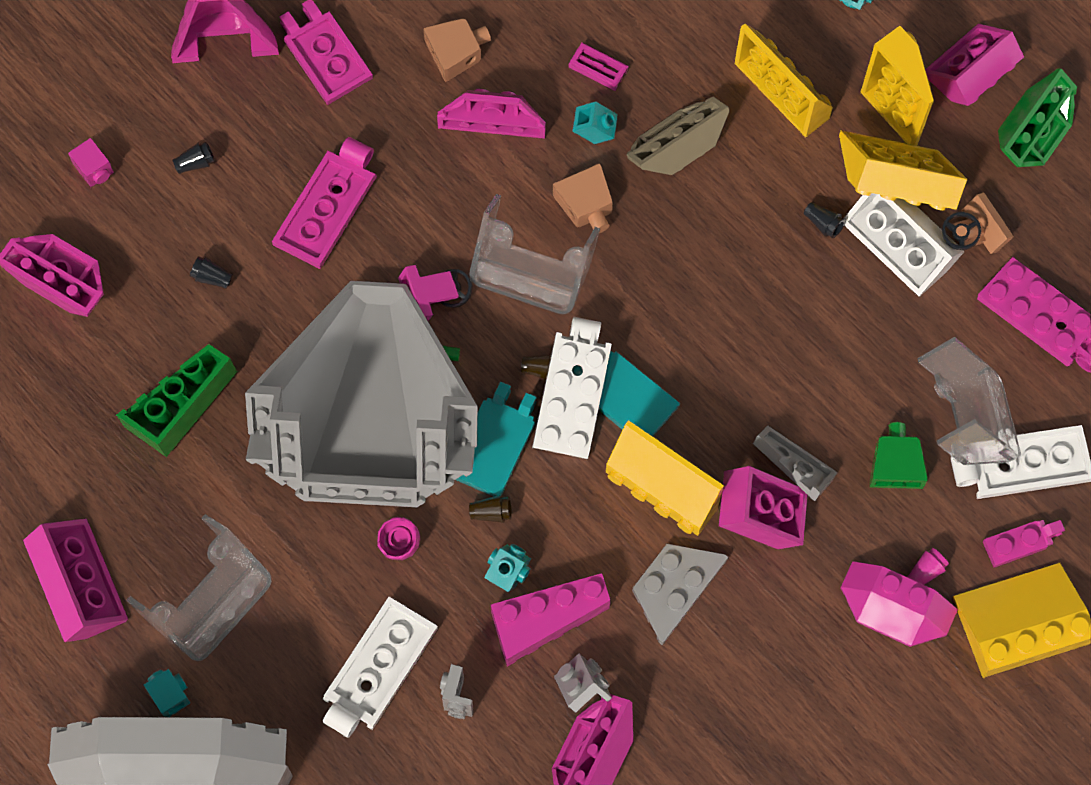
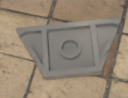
(674, 585)

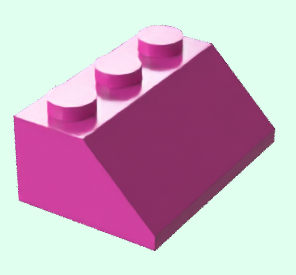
(974, 63)

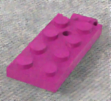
(319, 213)
(1035, 309)

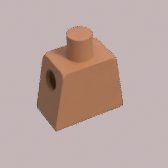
(455, 46)
(585, 198)

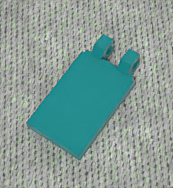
(632, 396)
(500, 441)

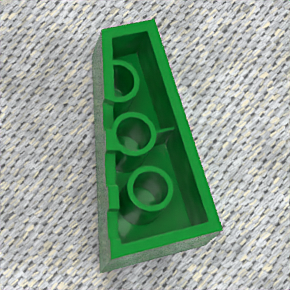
(179, 400)

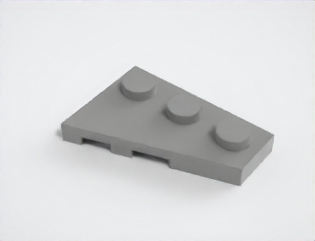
(795, 462)

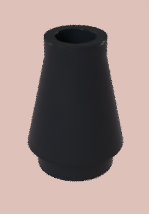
(194, 158)
(826, 220)
(210, 273)

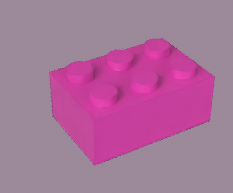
(763, 508)

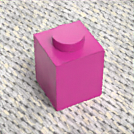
(91, 163)

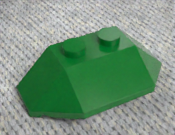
(1039, 121)

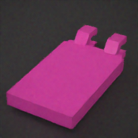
(325, 53)

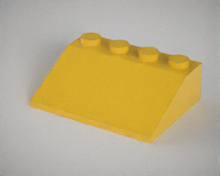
(781, 81)
(899, 84)
(901, 171)
(664, 479)
(1023, 619)

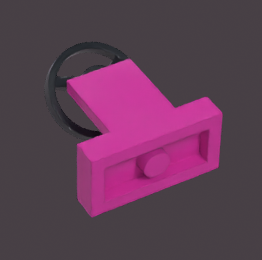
(435, 288)

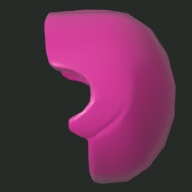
(398, 538)

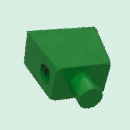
(898, 461)

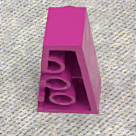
(545, 615)

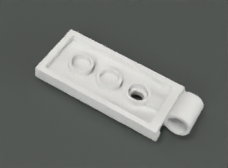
(569, 400)
(1045, 462)
(383, 658)

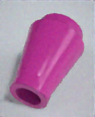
(928, 567)

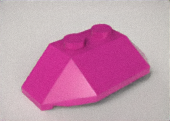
(492, 113)
(55, 271)
(896, 604)
(596, 744)

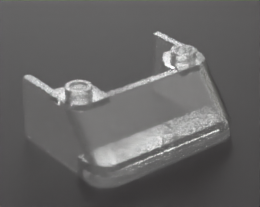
(524, 273)
(978, 403)
(216, 602)

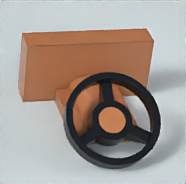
(981, 226)

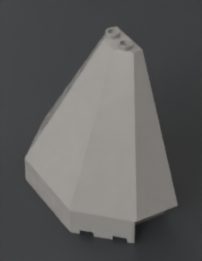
(364, 405)
(168, 752)

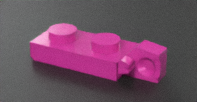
(1021, 541)

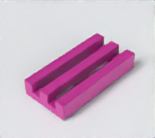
(594, 75)

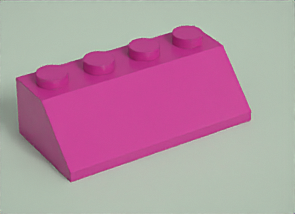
(75, 579)

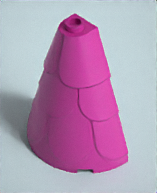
(218, 18)

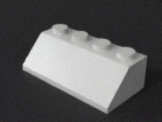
(902, 240)

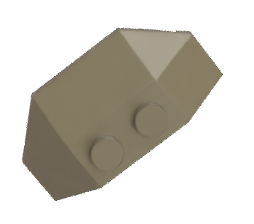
(680, 137)

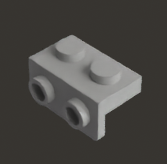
(581, 681)
(451, 688)

